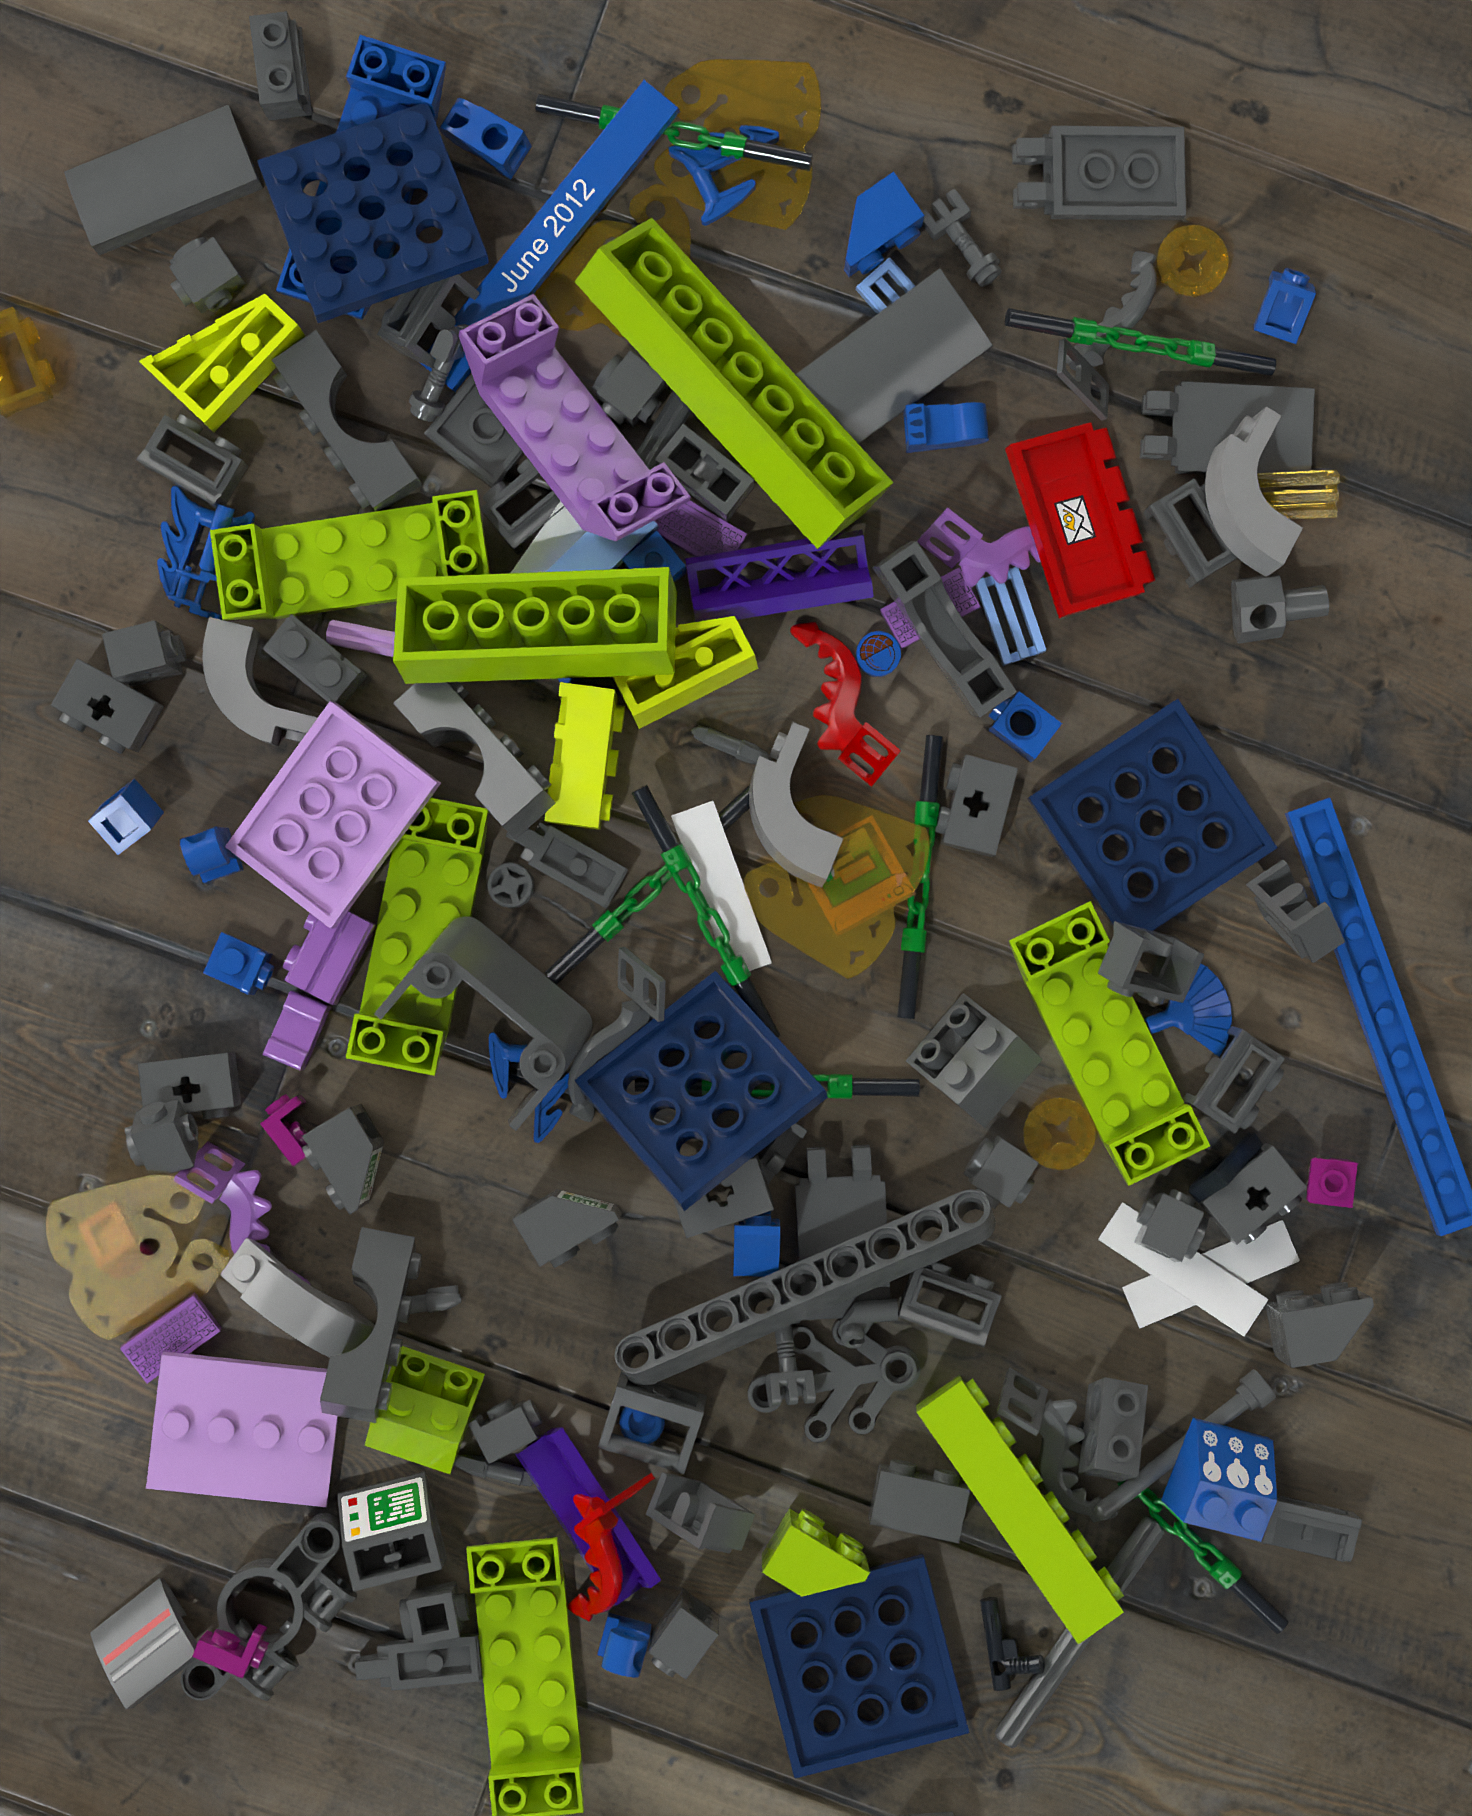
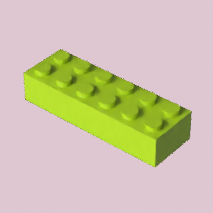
(535, 625)
(1019, 1509)

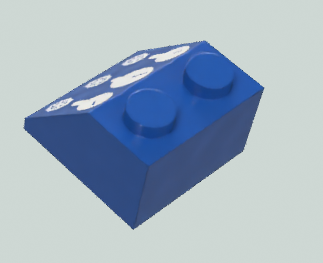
(1223, 1480)

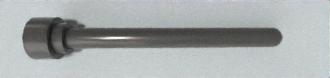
(1250, 1394)

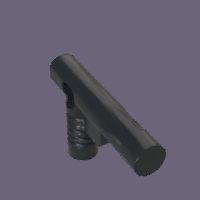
(1005, 1649)

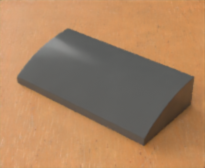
(162, 180)
(896, 357)

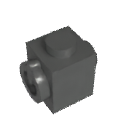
(204, 275)
(629, 390)
(163, 1138)
(1001, 1172)
(1171, 1226)
(434, 1613)

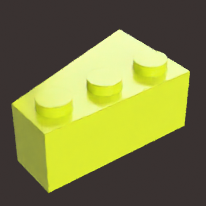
(226, 360)
(705, 659)
(584, 756)

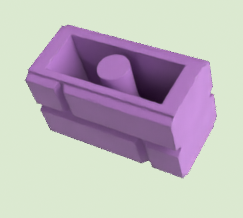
(329, 956)

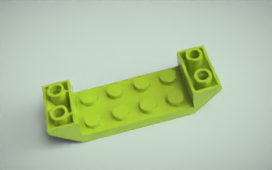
(345, 558)
(426, 887)
(1106, 1046)
(528, 1678)

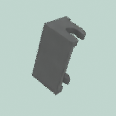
(1313, 1528)

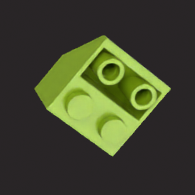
(426, 1410)
(811, 1558)

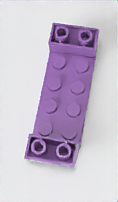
(563, 425)

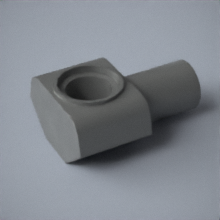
(1280, 608)

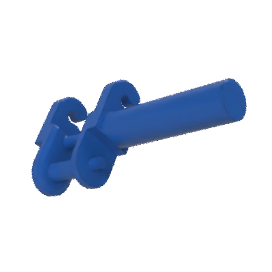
(221, 519)

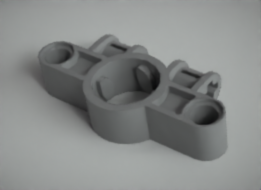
(310, 1581)

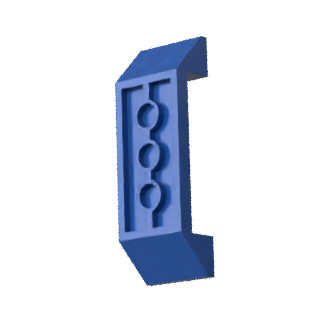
(381, 83)

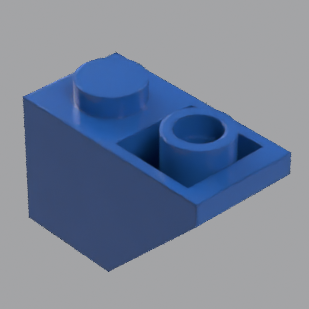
(881, 220)
(756, 1246)

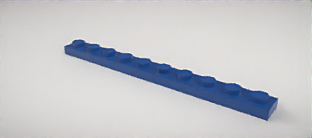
(1384, 1018)

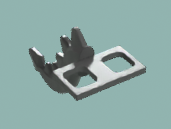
(1085, 357)
(632, 1018)
(1057, 1437)

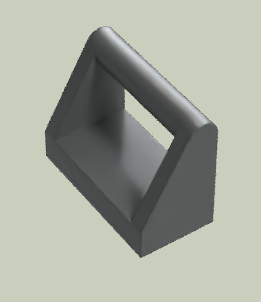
(661, 1401)

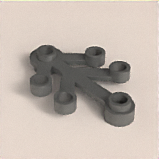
(844, 1380)

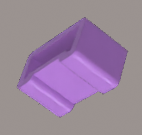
(297, 1030)

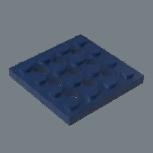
(386, 185)
(1196, 767)
(723, 1148)
(854, 1737)

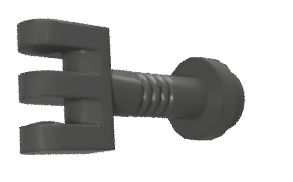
(983, 267)
(446, 350)
(788, 1376)

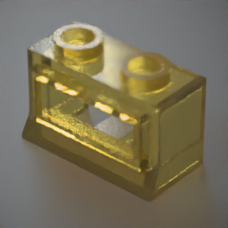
(41, 371)

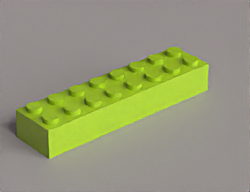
(733, 381)

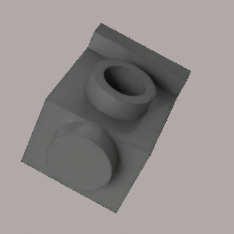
(506, 1428)

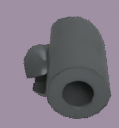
(861, 1318)

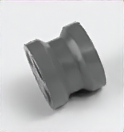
(501, 881)

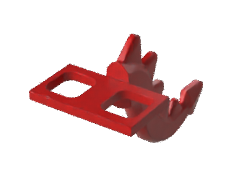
(843, 728)
(602, 1554)

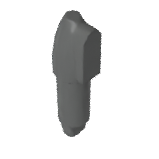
(741, 749)
(436, 1300)
(479, 1466)

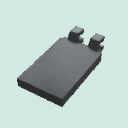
(1105, 173)
(1212, 411)
(836, 1211)

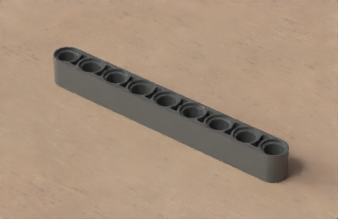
(783, 1286)

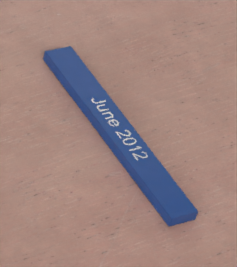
(568, 211)

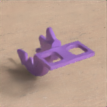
(977, 554)
(237, 1194)

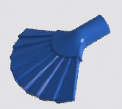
(1202, 1014)

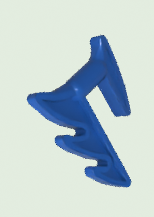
(705, 161)
(188, 519)
(500, 1056)

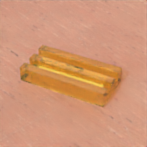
(1301, 478)

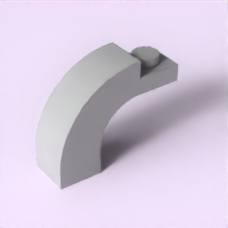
(1236, 504)
(229, 676)
(779, 826)
(293, 1304)

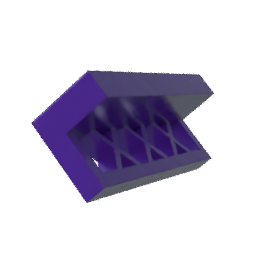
(783, 592)
(560, 1475)

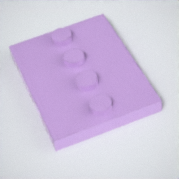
(332, 814)
(241, 1430)

